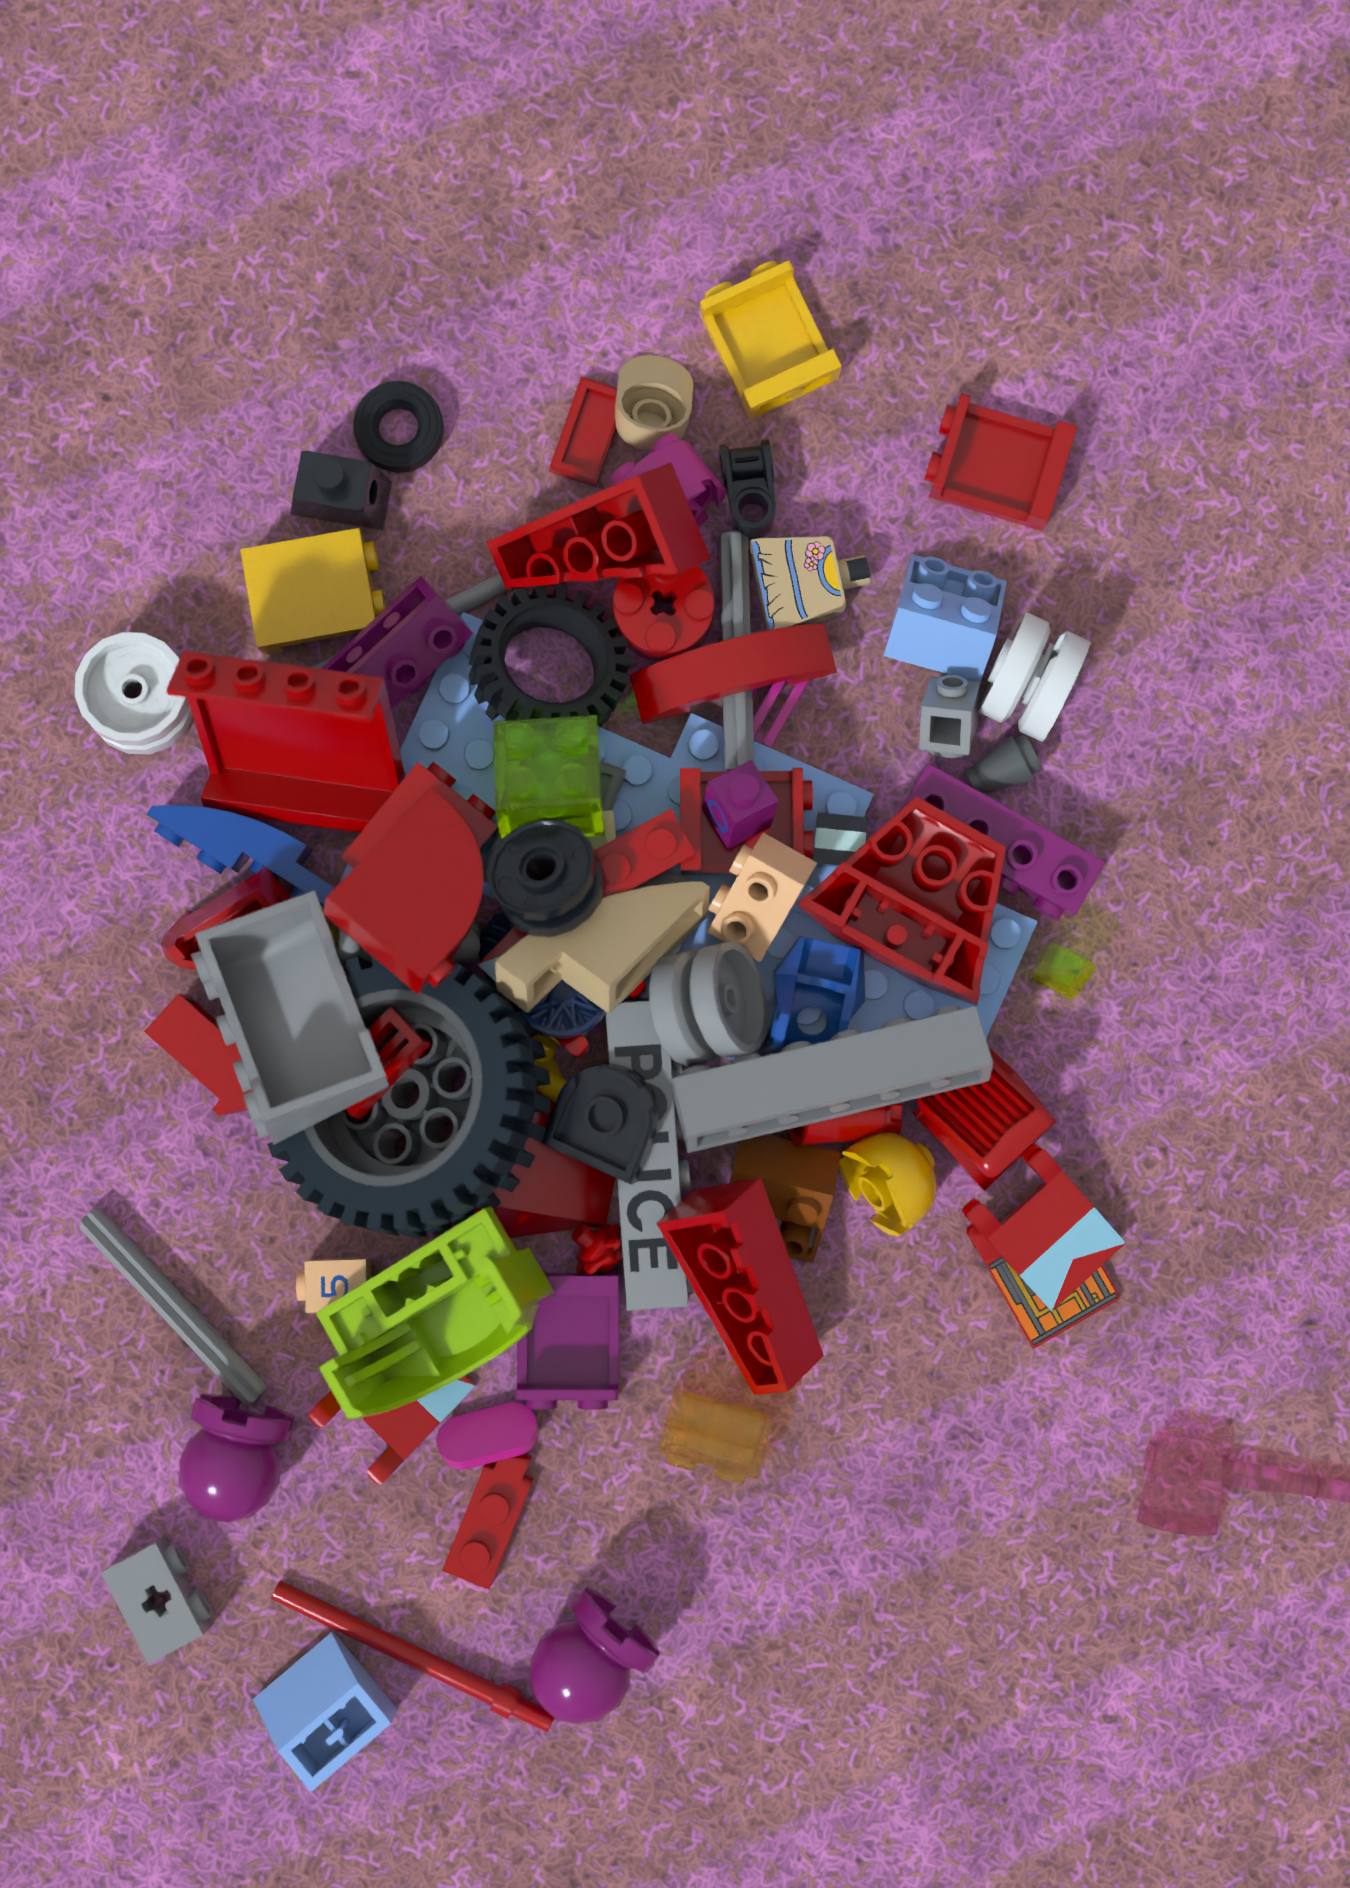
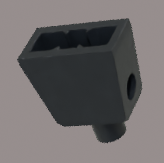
(339, 490)

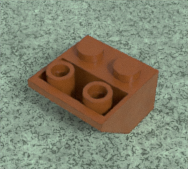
(797, 1184)

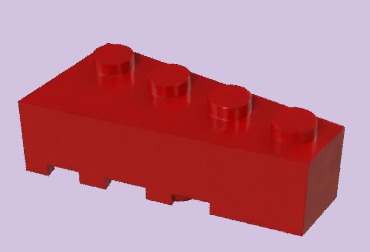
(615, 533)
(745, 1281)

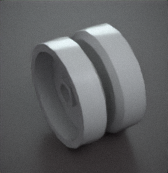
(708, 1003)

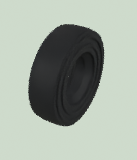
(398, 396)

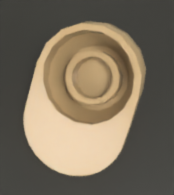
(652, 400)

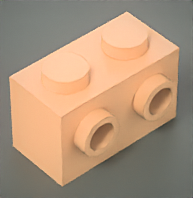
(761, 895)

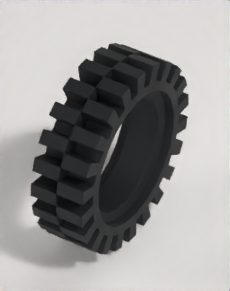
(562, 614)

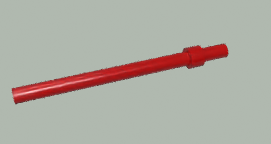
(504, 1699)

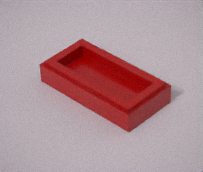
(586, 433)

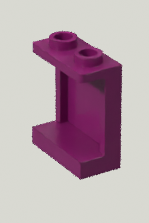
(572, 1344)

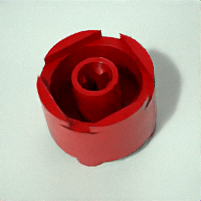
(661, 635)

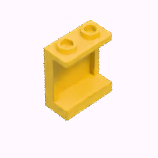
(767, 339)
(311, 588)

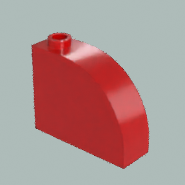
(414, 894)

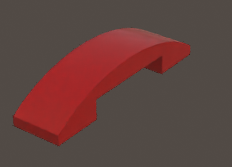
(732, 668)

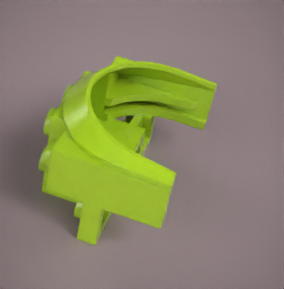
(448, 1312)

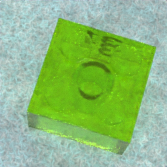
(549, 773)

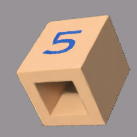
(329, 1279)

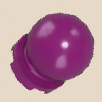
(232, 1461)
(586, 1662)

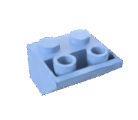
(946, 618)
(323, 1710)

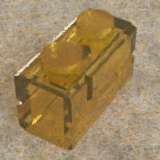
(714, 1435)

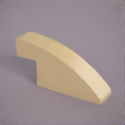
(609, 950)

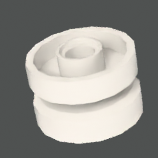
(109, 675)
(1036, 677)

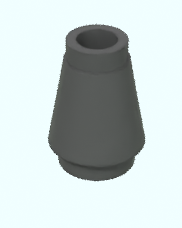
(1005, 766)

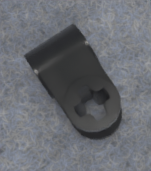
(749, 480)

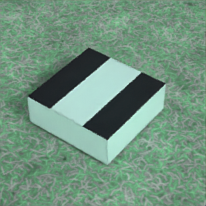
(837, 838)

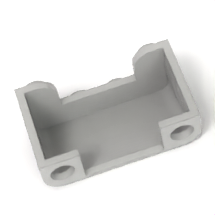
(288, 1016)

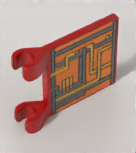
(1029, 1311)

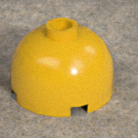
(893, 1178)

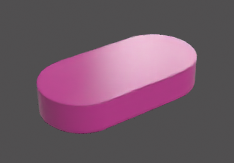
(487, 1435)

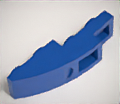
(233, 838)

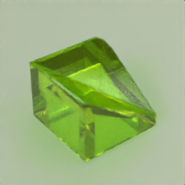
(1062, 970)

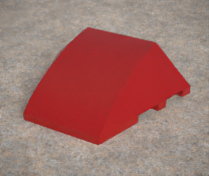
(917, 899)
(553, 1193)

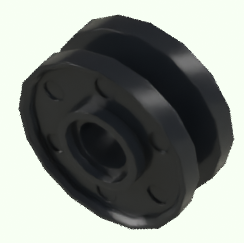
(562, 899)

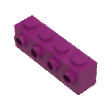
(405, 641)
(1034, 857)

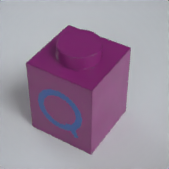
(739, 804)

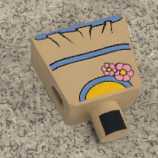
(803, 580)

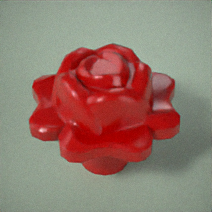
(597, 1249)

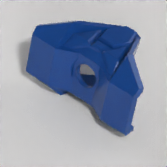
(820, 977)

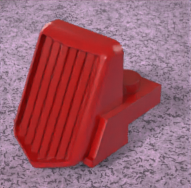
(986, 1122)

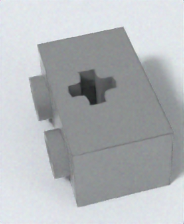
(158, 1626)

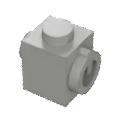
(949, 716)

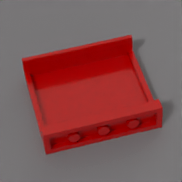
(291, 739)

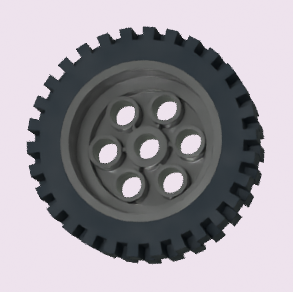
(353, 1164)

